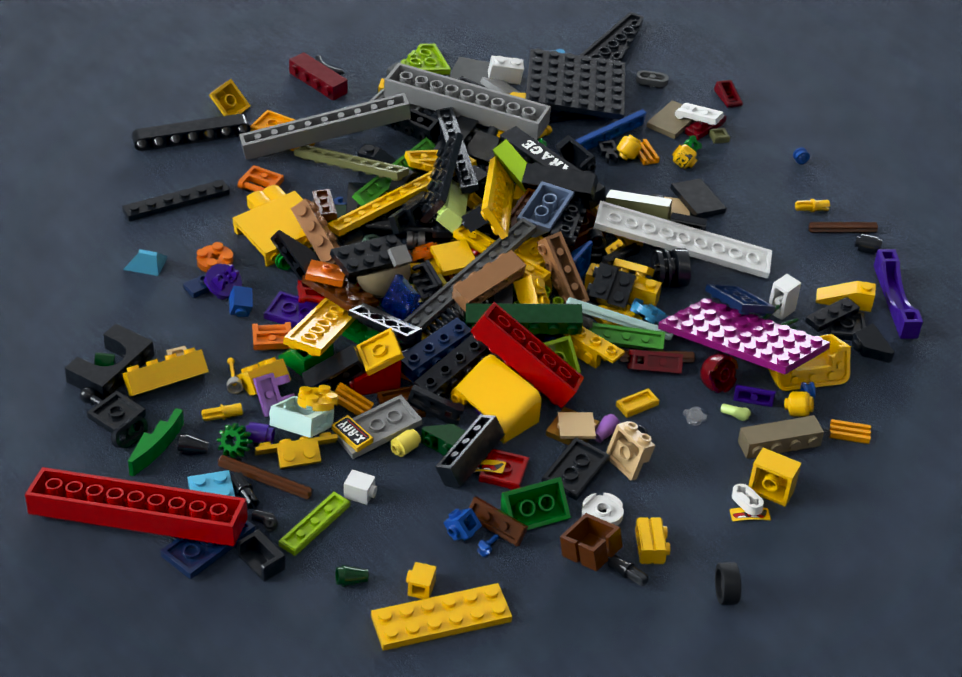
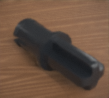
(245, 489)
(628, 570)

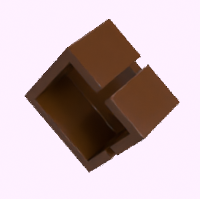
(591, 541)

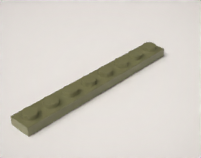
(352, 162)

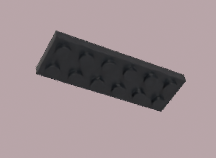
(441, 177)

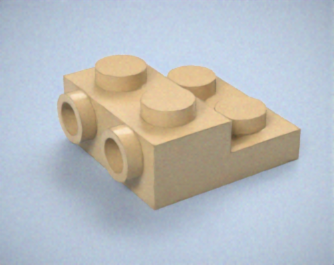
(629, 449)

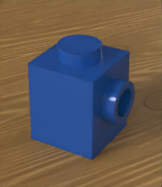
(240, 301)

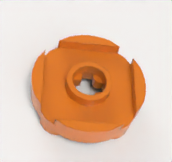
(422, 251)
(207, 255)

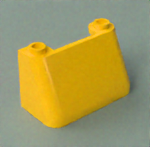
(824, 370)
(500, 392)

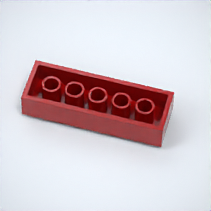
(527, 355)

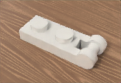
(699, 113)

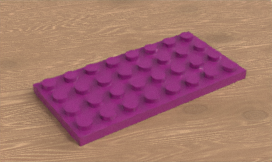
(744, 336)

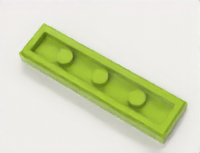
(314, 523)

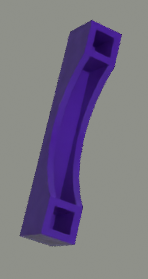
(905, 317)

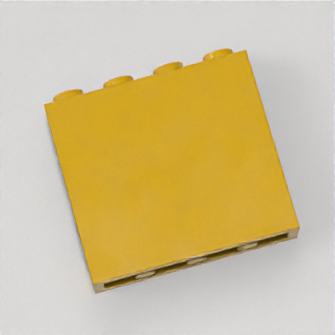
(265, 220)

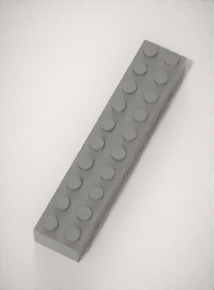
(467, 99)

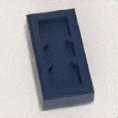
(196, 286)

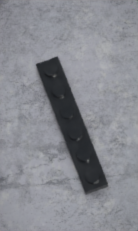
(175, 200)

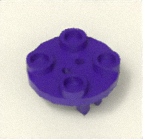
(217, 285)

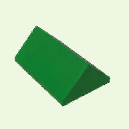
(537, 503)

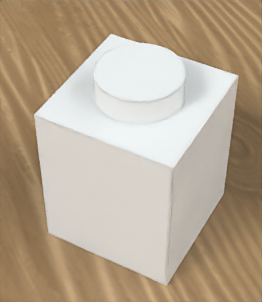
(360, 487)

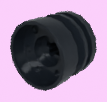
(671, 267)

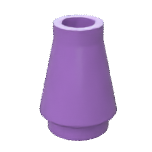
(606, 427)

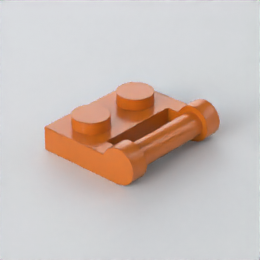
(261, 177)
(270, 336)

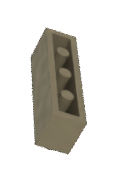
(781, 436)

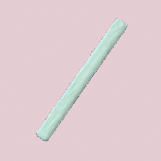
(616, 317)

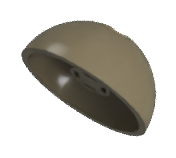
(380, 281)

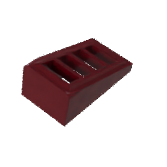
(728, 85)

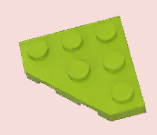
(428, 58)

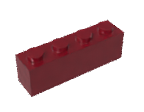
(318, 76)

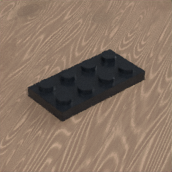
(365, 256)

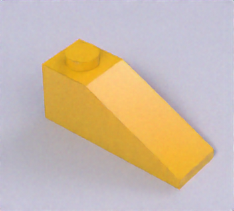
(859, 292)

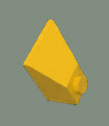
(229, 99)

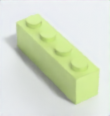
(455, 207)

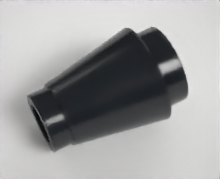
(192, 445)

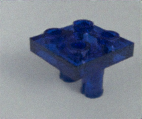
(401, 298)

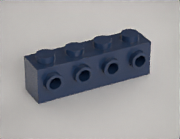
(433, 348)

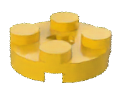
(319, 398)

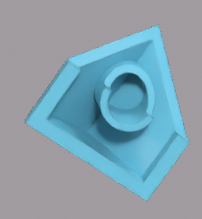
(147, 262)

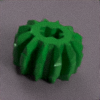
(228, 437)

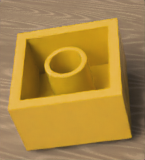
(774, 476)

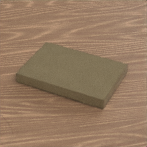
(667, 123)

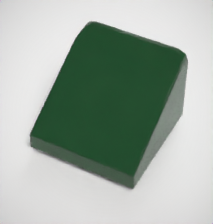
(104, 359)

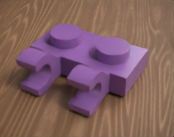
(268, 390)

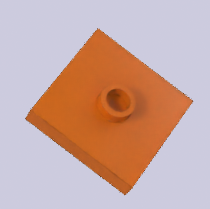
(325, 273)

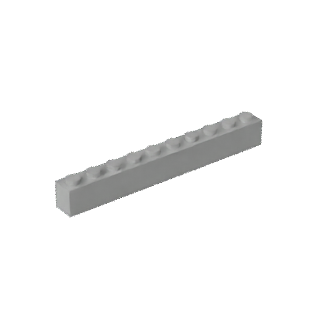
(325, 126)

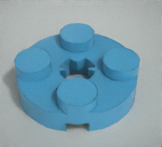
(651, 312)

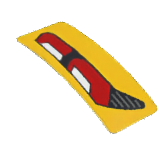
(491, 466)
(739, 514)

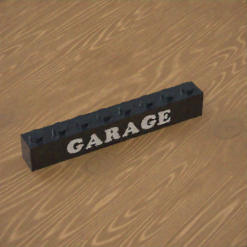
(535, 152)

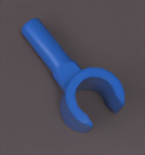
(485, 548)

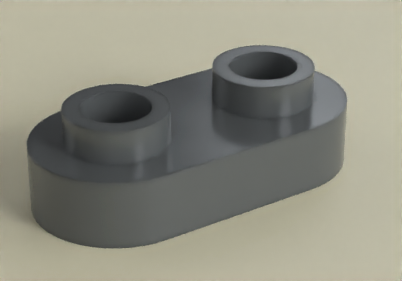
(652, 78)

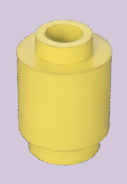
(405, 442)

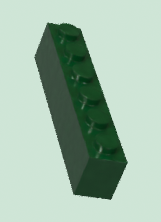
(536, 318)

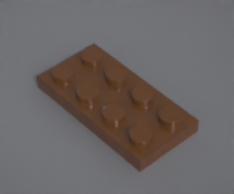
(346, 296)

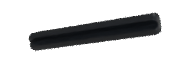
(622, 253)

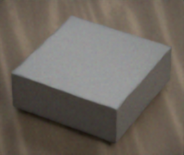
(399, 255)

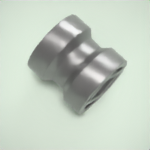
(415, 239)

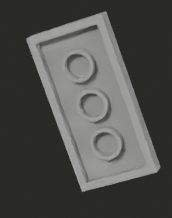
(384, 423)

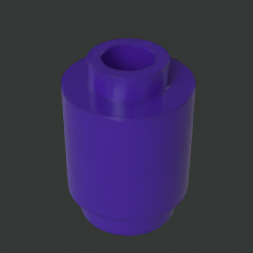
(260, 432)

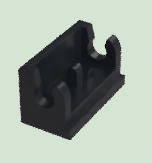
(426, 280)

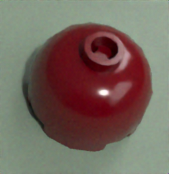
(719, 372)

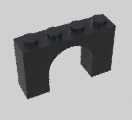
(107, 379)

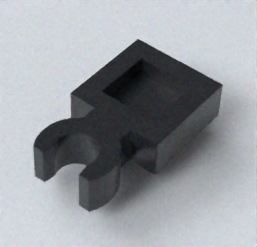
(608, 150)

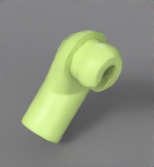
(740, 413)

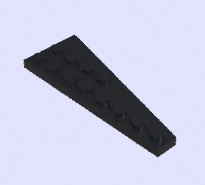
(617, 40)

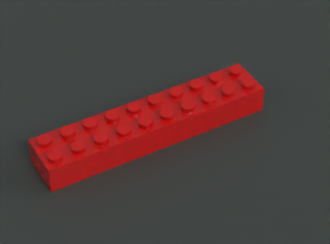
(137, 506)

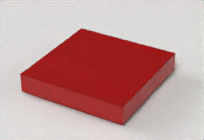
(513, 471)

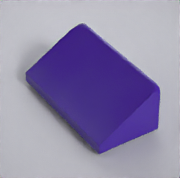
(754, 395)

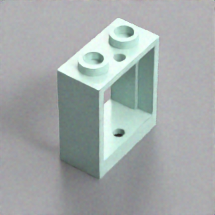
(302, 421)

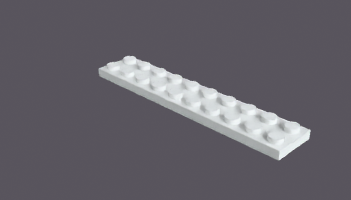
(674, 235)

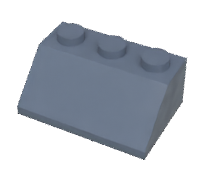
(545, 207)

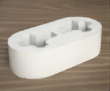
(747, 499)

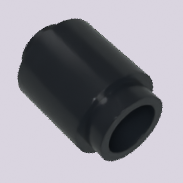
(868, 243)

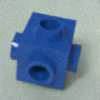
(462, 524)

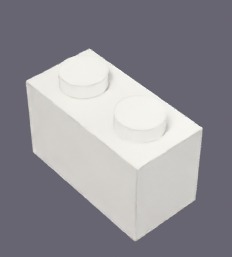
(506, 69)
(785, 293)

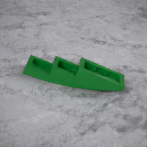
(155, 444)

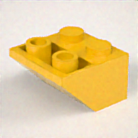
(265, 367)

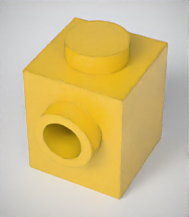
(421, 580)

